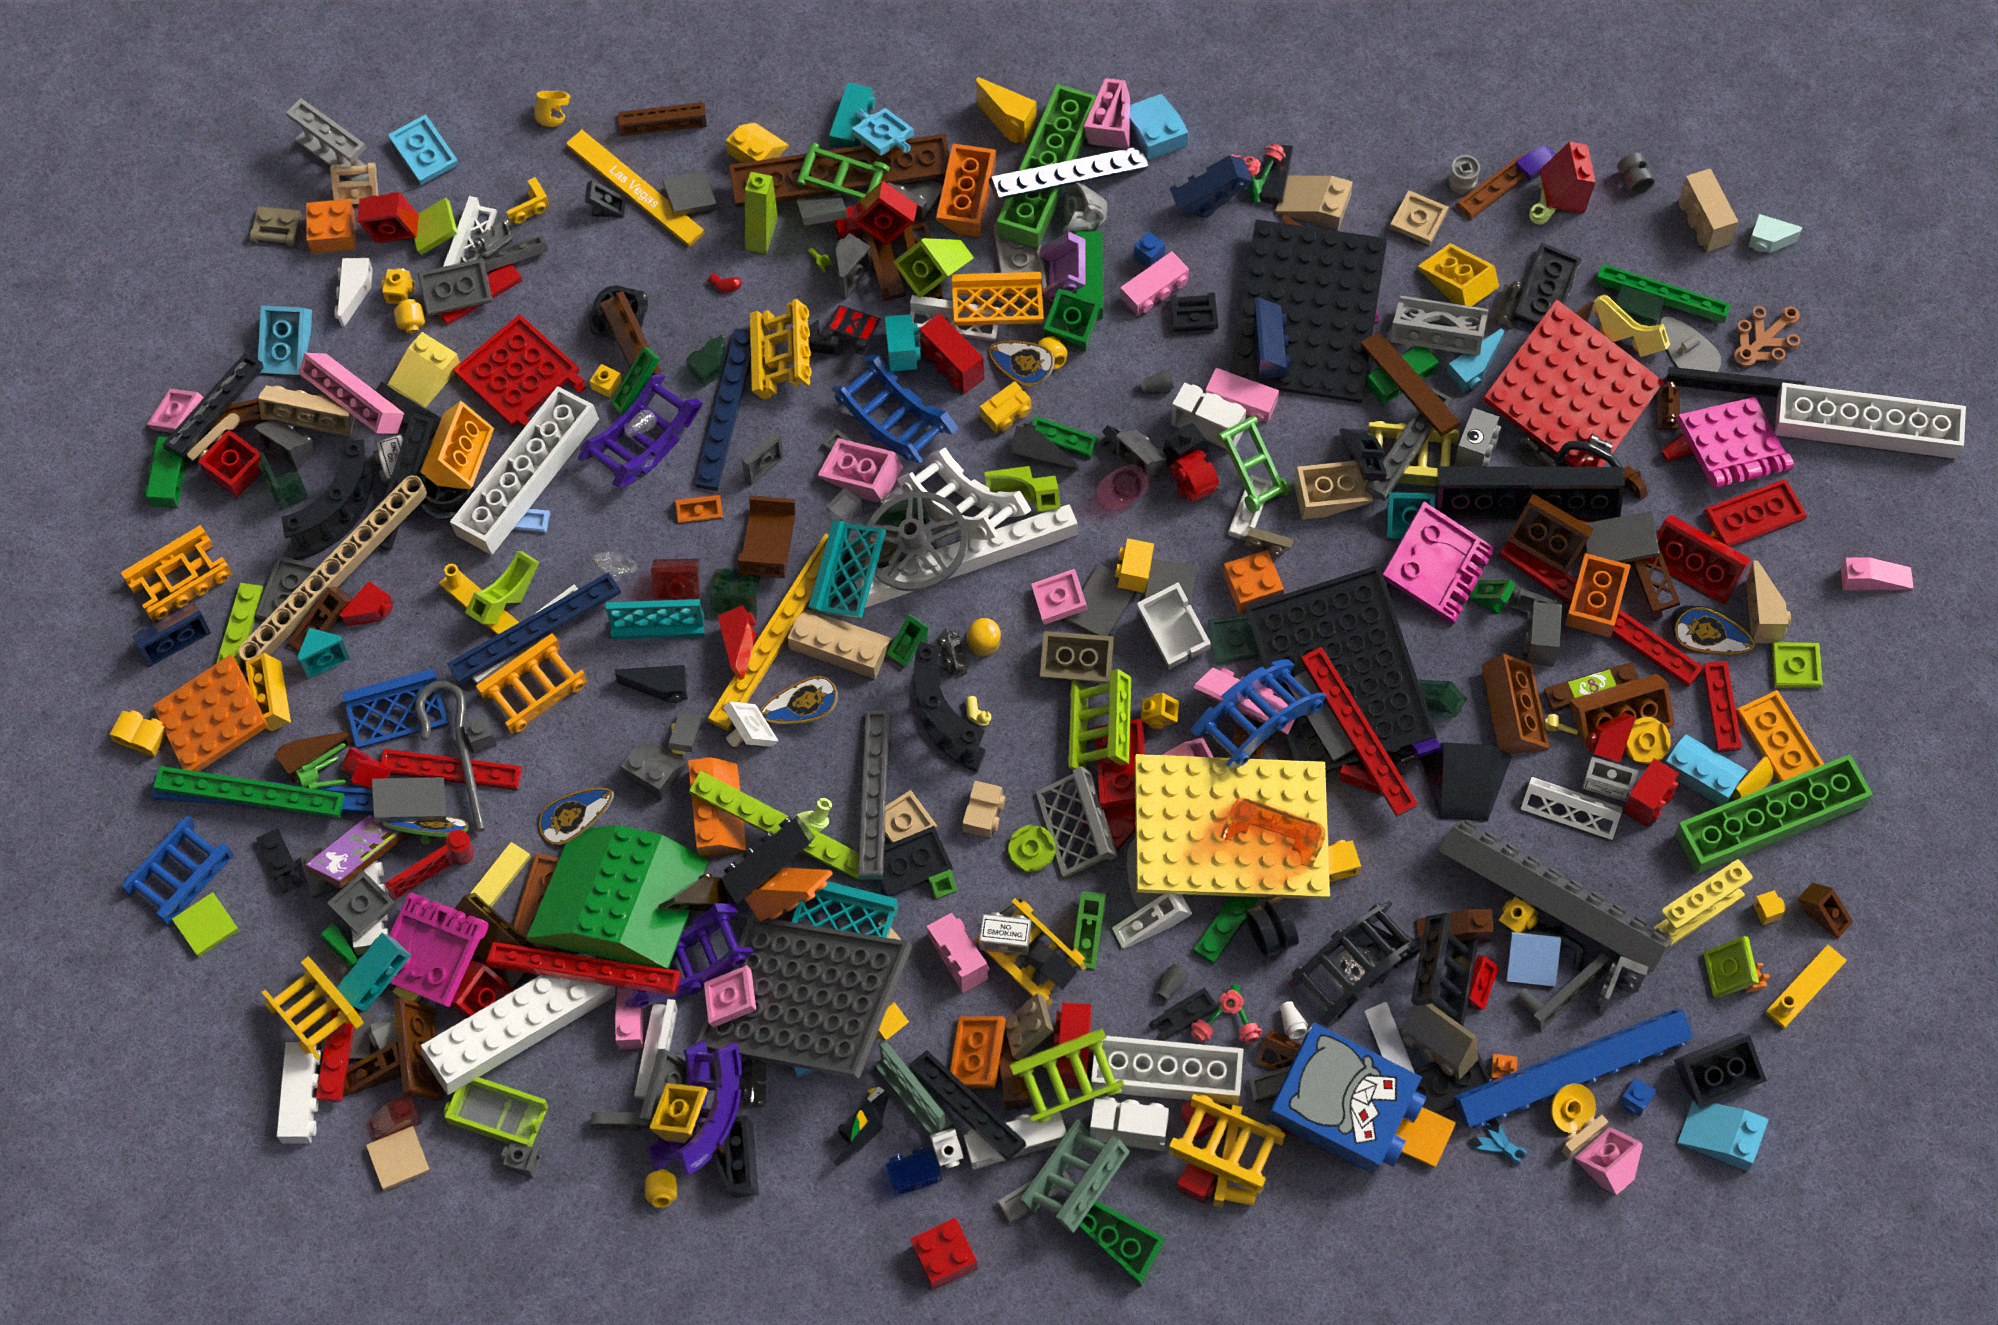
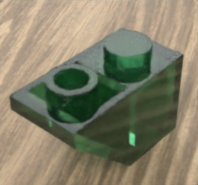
(708, 362)

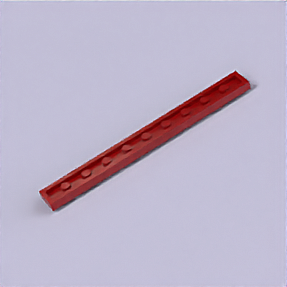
(1625, 628)

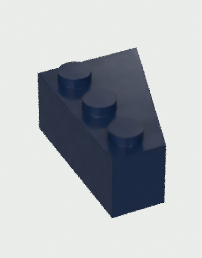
(1212, 189)

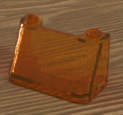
(1306, 831)

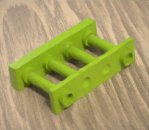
(1117, 729)
(1071, 1051)

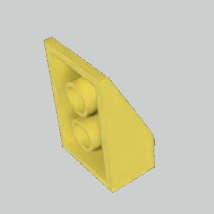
(424, 369)

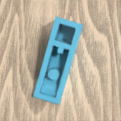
(1470, 369)

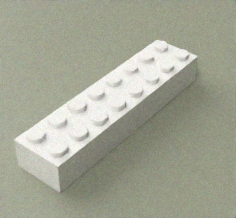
(1870, 420)
(524, 470)
(509, 1027)

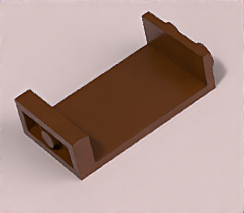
(767, 537)

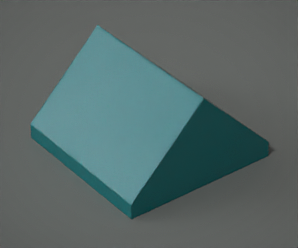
(1402, 509)
(321, 652)

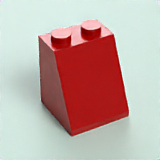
(1568, 178)

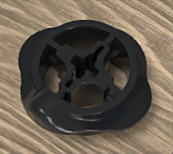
(637, 301)
(447, 499)

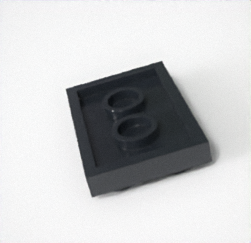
(913, 861)

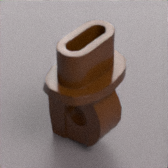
(1634, 481)

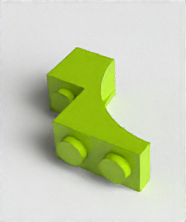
(1040, 492)
(510, 587)

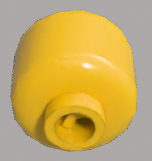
(409, 316)
(1057, 348)
(661, 1188)

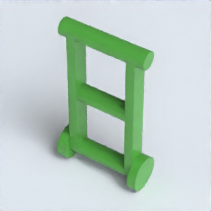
(877, 168)
(1281, 485)

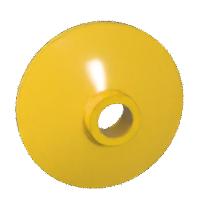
(1582, 1107)

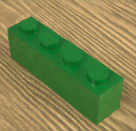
(1093, 268)

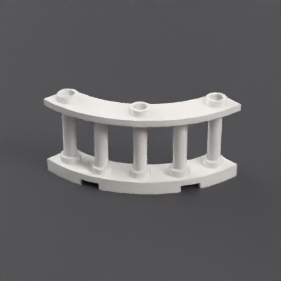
(975, 494)

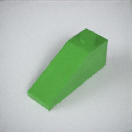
(1089, 926)

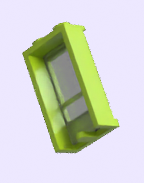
(496, 1112)

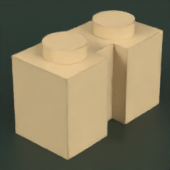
(983, 809)

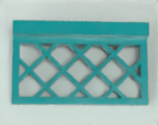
(832, 567)
(658, 625)
(854, 899)

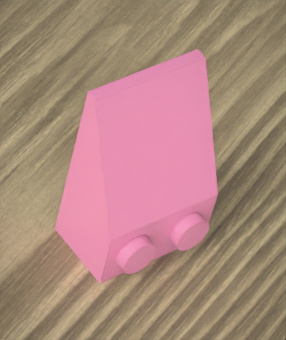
(861, 469)

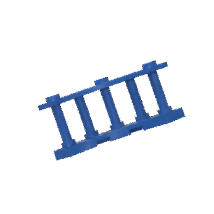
(910, 402)
(1247, 689)

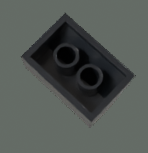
(1720, 1069)

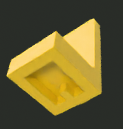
(536, 205)

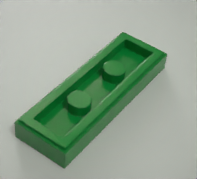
(635, 380)
(1066, 437)

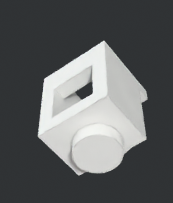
(940, 1141)

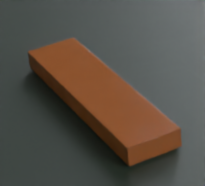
(1491, 190)

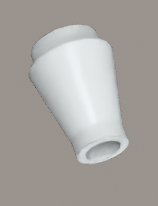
(1293, 1022)

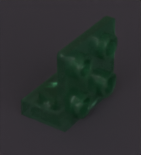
(287, 489)
(733, 590)

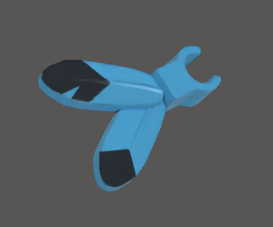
(1498, 1143)

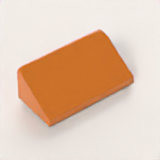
(698, 508)

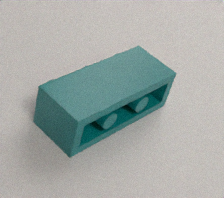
(853, 99)
(902, 342)
(373, 972)

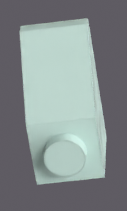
(1773, 234)

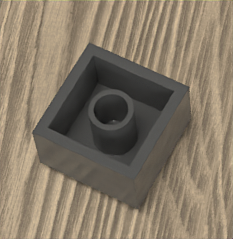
(1542, 633)

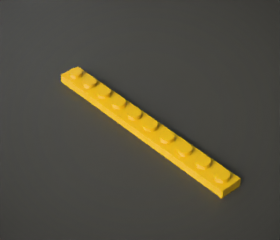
(771, 639)

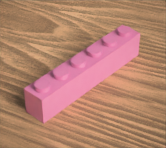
(351, 393)

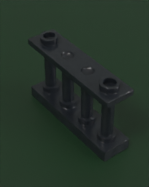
(1430, 967)

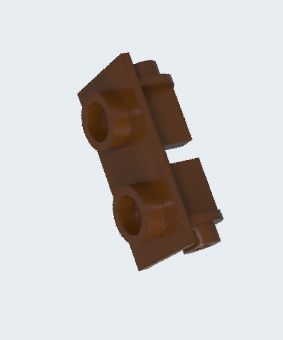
(1668, 406)

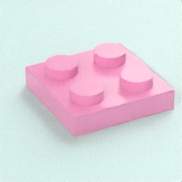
(174, 410)
(1059, 596)
(730, 996)

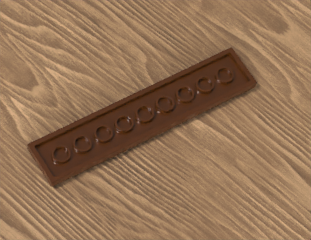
(924, 161)

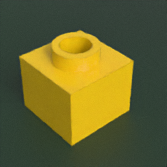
(609, 384)
(1769, 907)

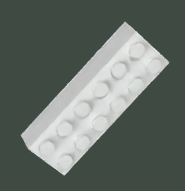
(1172, 1069)

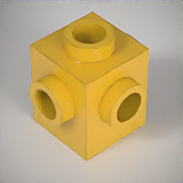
(397, 285)
(1159, 710)
(1513, 909)

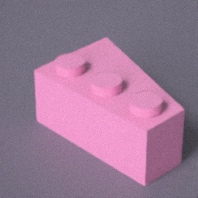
(1110, 116)
(958, 952)

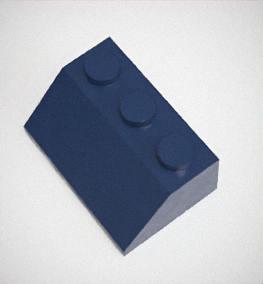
(1270, 339)
(171, 634)

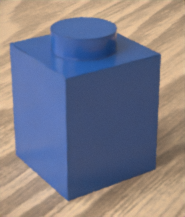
(1149, 250)

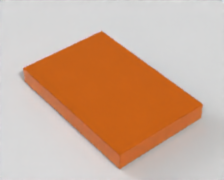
(978, 1050)

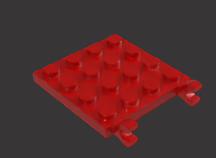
(517, 371)

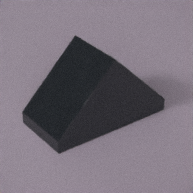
(1051, 965)

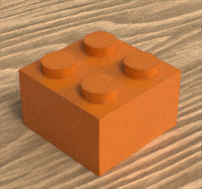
(330, 226)
(1252, 580)

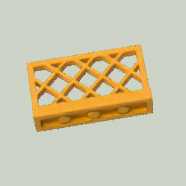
(997, 285)

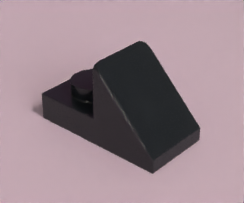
(604, 201)
(817, 346)

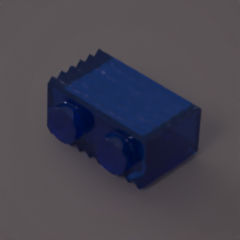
(913, 1171)

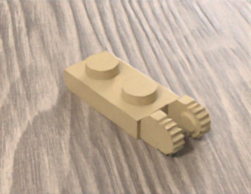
(213, 436)

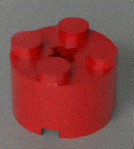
(1194, 476)

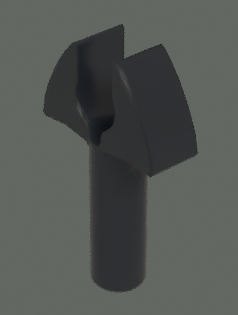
(1403, 760)

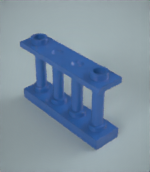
(184, 891)

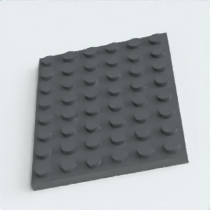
(814, 996)

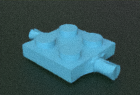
(882, 131)

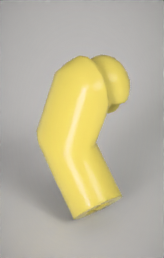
(975, 715)

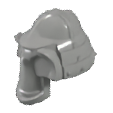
(1083, 209)

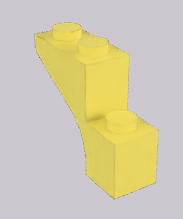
(1619, 325)

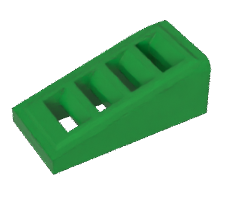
(337, 943)

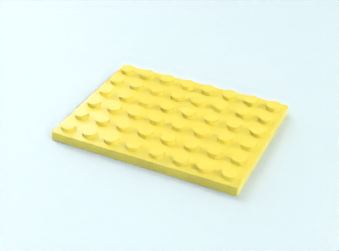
(1181, 818)

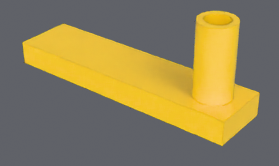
(463, 589)
(1805, 987)
(1226, 1192)

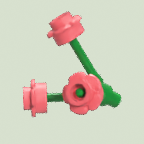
(1274, 154)
(1230, 1002)

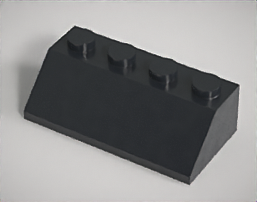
(767, 858)

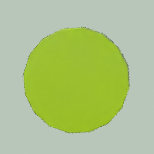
(1031, 848)

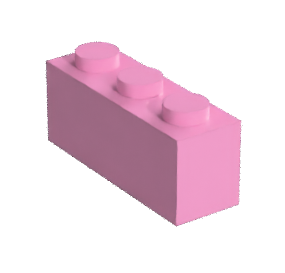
(1154, 284)
(1252, 396)

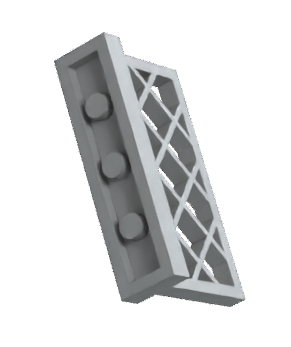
(1095, 819)

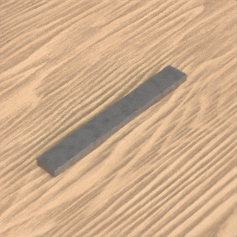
(874, 795)

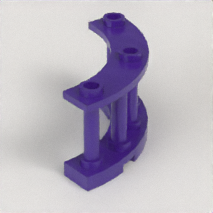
(656, 450)
(716, 917)
(720, 1117)

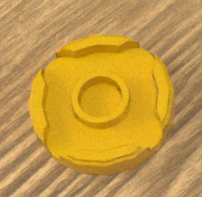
(1647, 740)

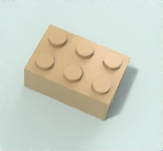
(1708, 210)

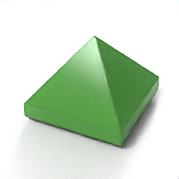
(942, 884)

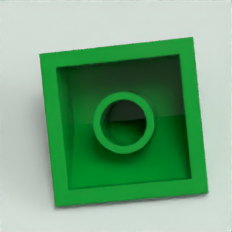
(1072, 319)

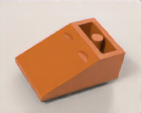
(785, 890)

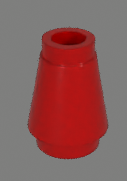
(1677, 449)

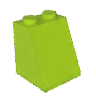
(932, 263)

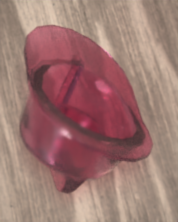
(1122, 487)

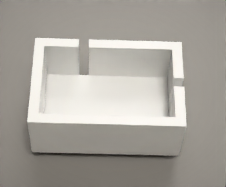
(1206, 412)
(1172, 627)
(1130, 1122)

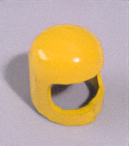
(545, 102)
(983, 637)

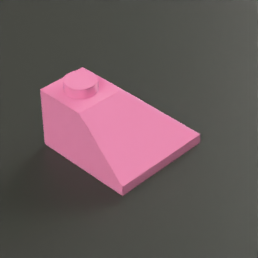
(1611, 1160)

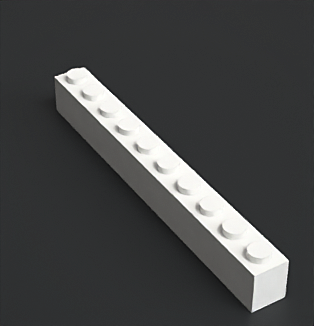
(1011, 542)

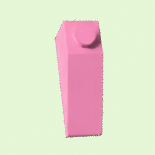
(1875, 575)
(628, 1022)

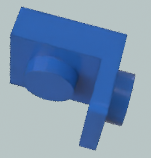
(1637, 1097)

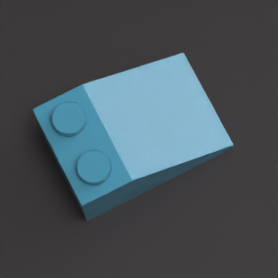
(1157, 127)
(283, 338)
(1724, 1133)

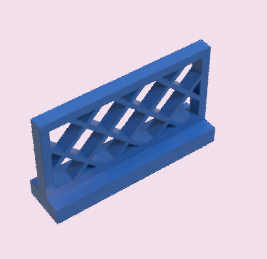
(388, 690)

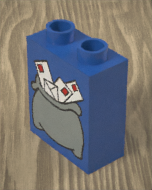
(1347, 1100)

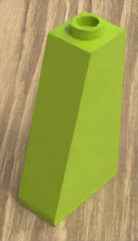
(759, 213)

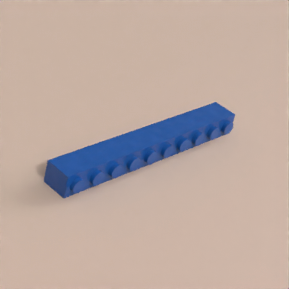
(1573, 1067)

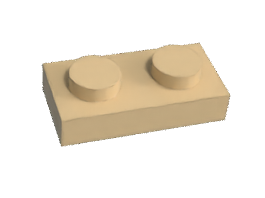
(1591, 1129)

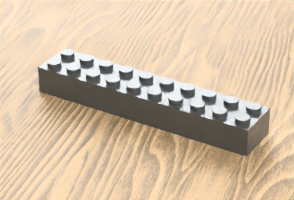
(1556, 895)

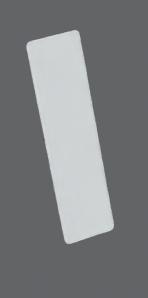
(1388, 1035)

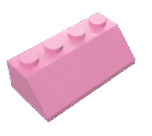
(1217, 682)

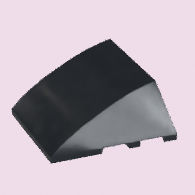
(1466, 779)

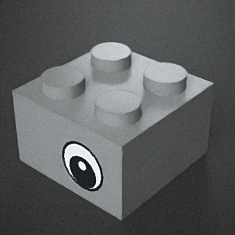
(1478, 440)

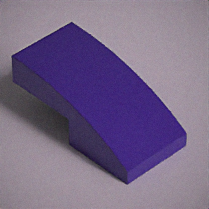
(1533, 161)
(1424, 747)

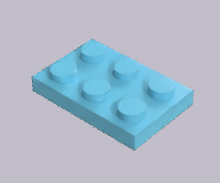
(423, 149)

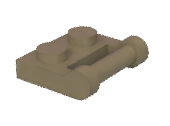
(276, 220)

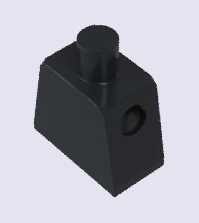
(1183, 443)

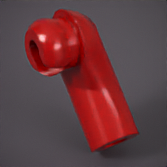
(725, 285)

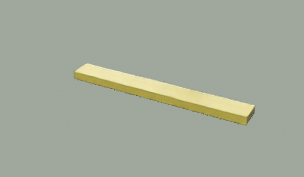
(490, 888)

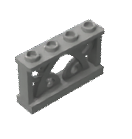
(1412, 325)

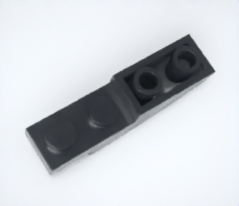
(1367, 452)

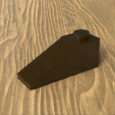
(698, 895)

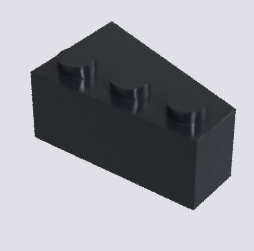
(738, 1159)

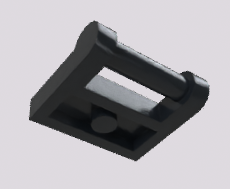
(1194, 317)

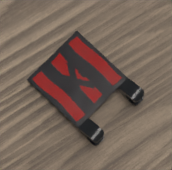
(851, 325)

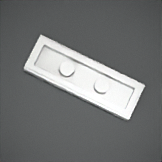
(1243, 517)

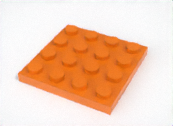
(210, 715)

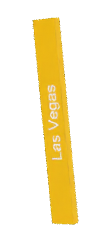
(634, 188)

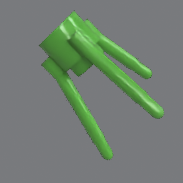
(308, 773)

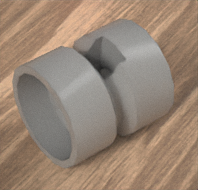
(1464, 174)

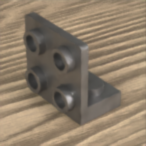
(923, 193)
(1627, 974)

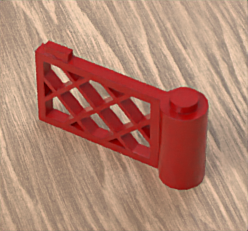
(457, 850)

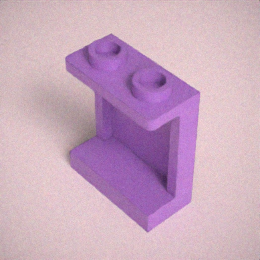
(1066, 264)

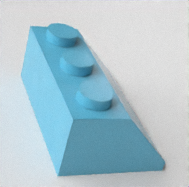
(1705, 770)

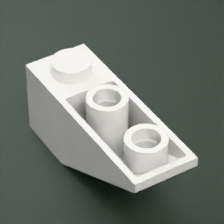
(354, 286)

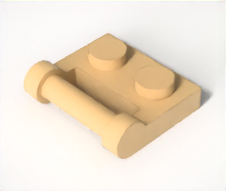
(354, 189)

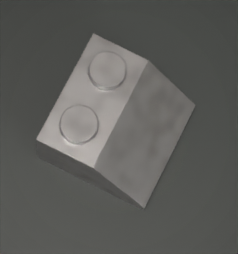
(853, 263)
(285, 443)
(1137, 450)
(653, 768)

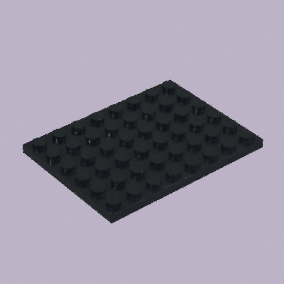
(1330, 302)
(1365, 644)

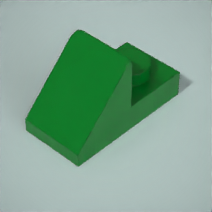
(1492, 594)
(907, 640)

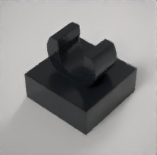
(1111, 433)

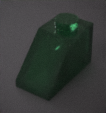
(897, 513)
(1442, 697)

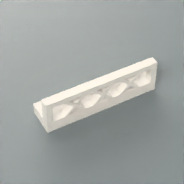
(466, 228)
(933, 306)
(1573, 799)
(658, 1037)

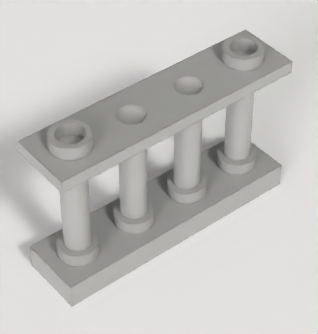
(326, 138)

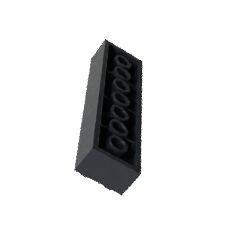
(1505, 491)

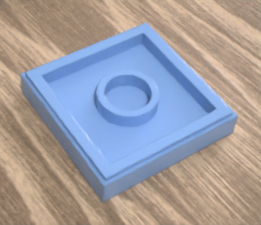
(1533, 959)

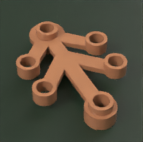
(1765, 339)

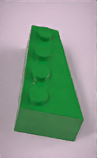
(1123, 1240)

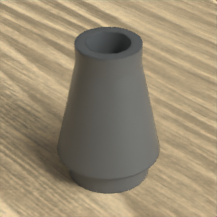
(1158, 383)
(1173, 980)

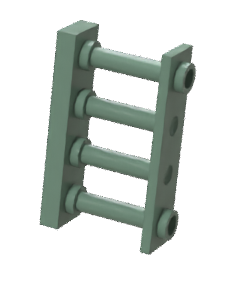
(1090, 1186)

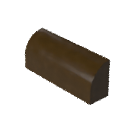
(498, 931)

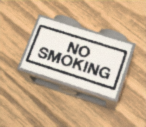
(387, 455)
(1609, 779)
(1005, 934)

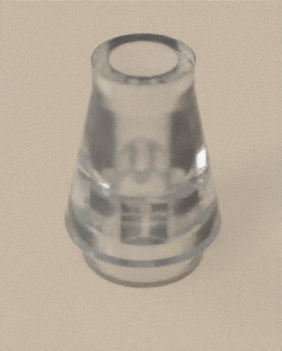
(642, 422)

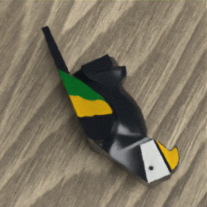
(864, 1123)

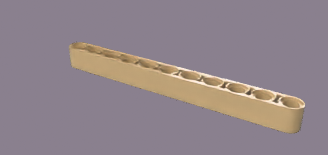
(338, 560)

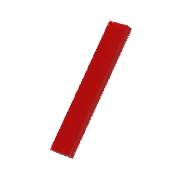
(450, 768)

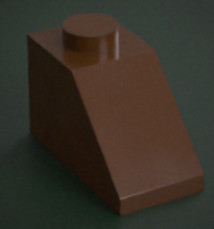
(1825, 908)

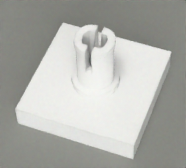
(749, 725)

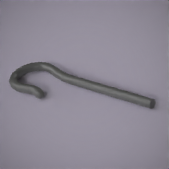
(460, 737)

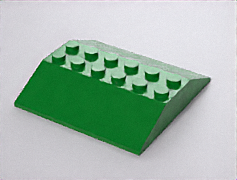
(610, 892)

